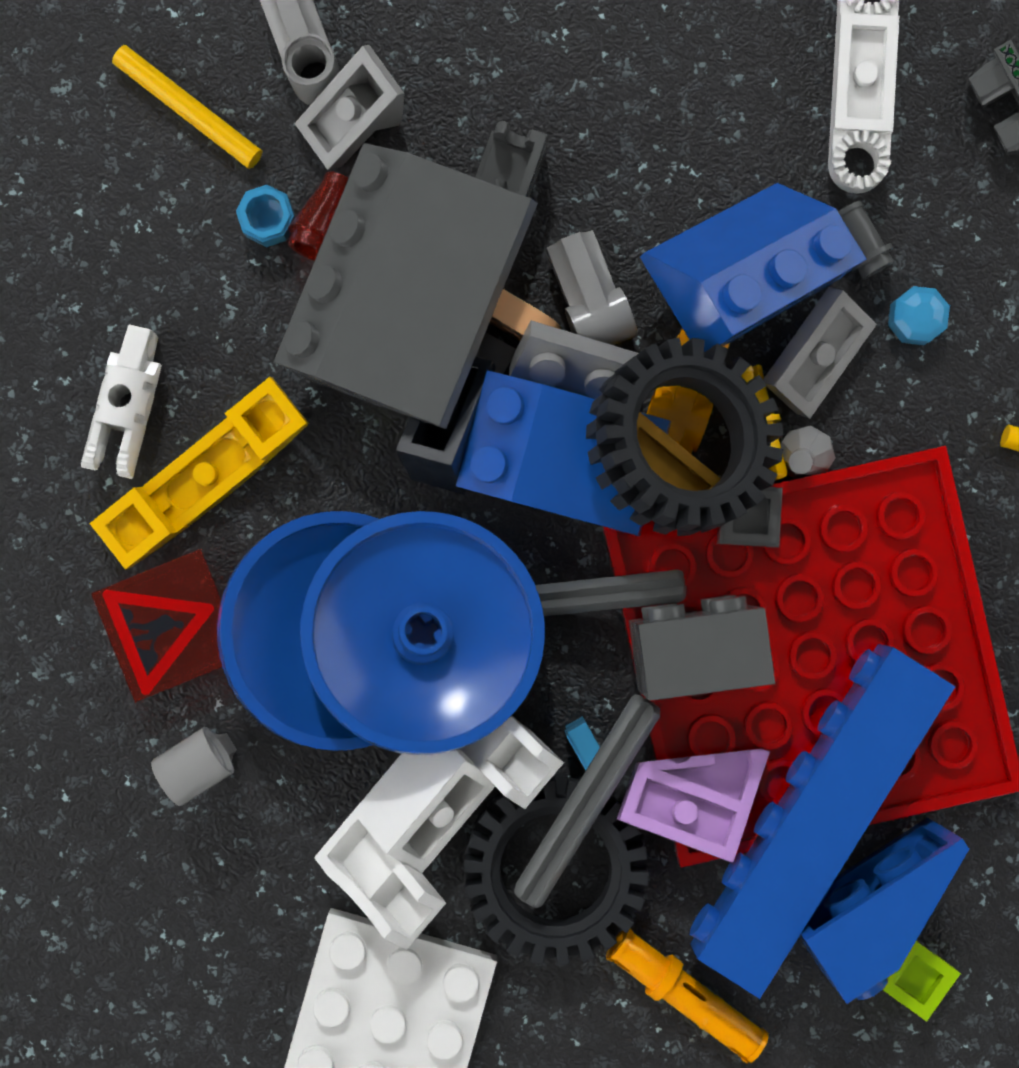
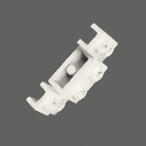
(414, 815)

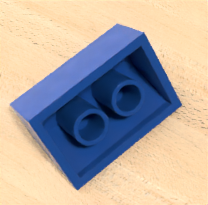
(751, 263)

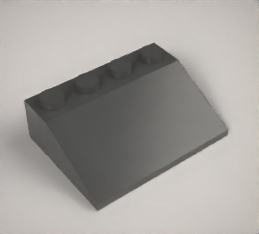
(405, 283)

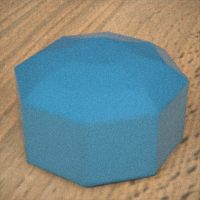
(265, 215)
(918, 315)

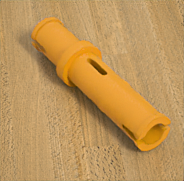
(669, 982)

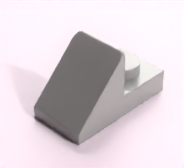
(352, 108)

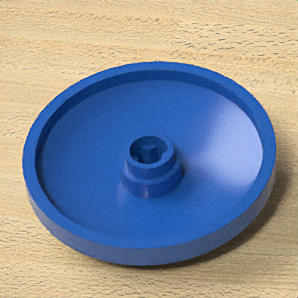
(262, 629)
(422, 633)

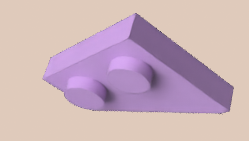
(696, 799)

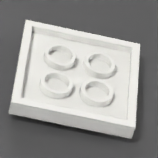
(387, 1003)

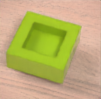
(922, 981)

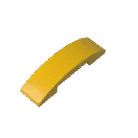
(201, 475)

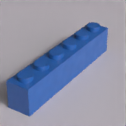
(818, 817)

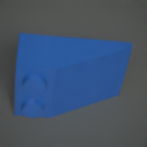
(534, 450)
(881, 908)

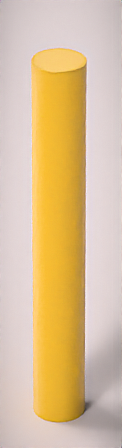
(187, 106)

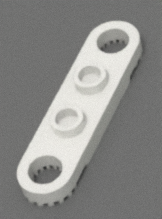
(863, 89)

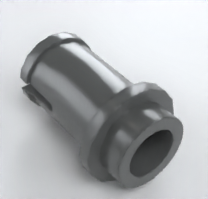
(868, 239)

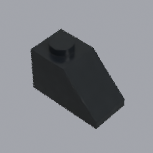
(436, 453)

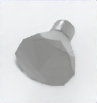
(807, 452)

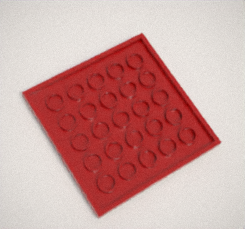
(857, 565)

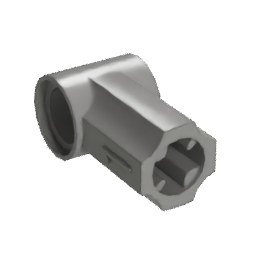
(300, 43)
(592, 301)
(194, 765)

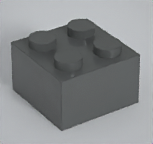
(702, 649)

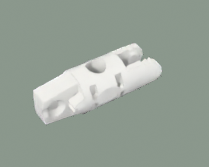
(125, 373)

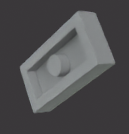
(819, 352)
(566, 360)

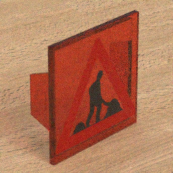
(163, 624)

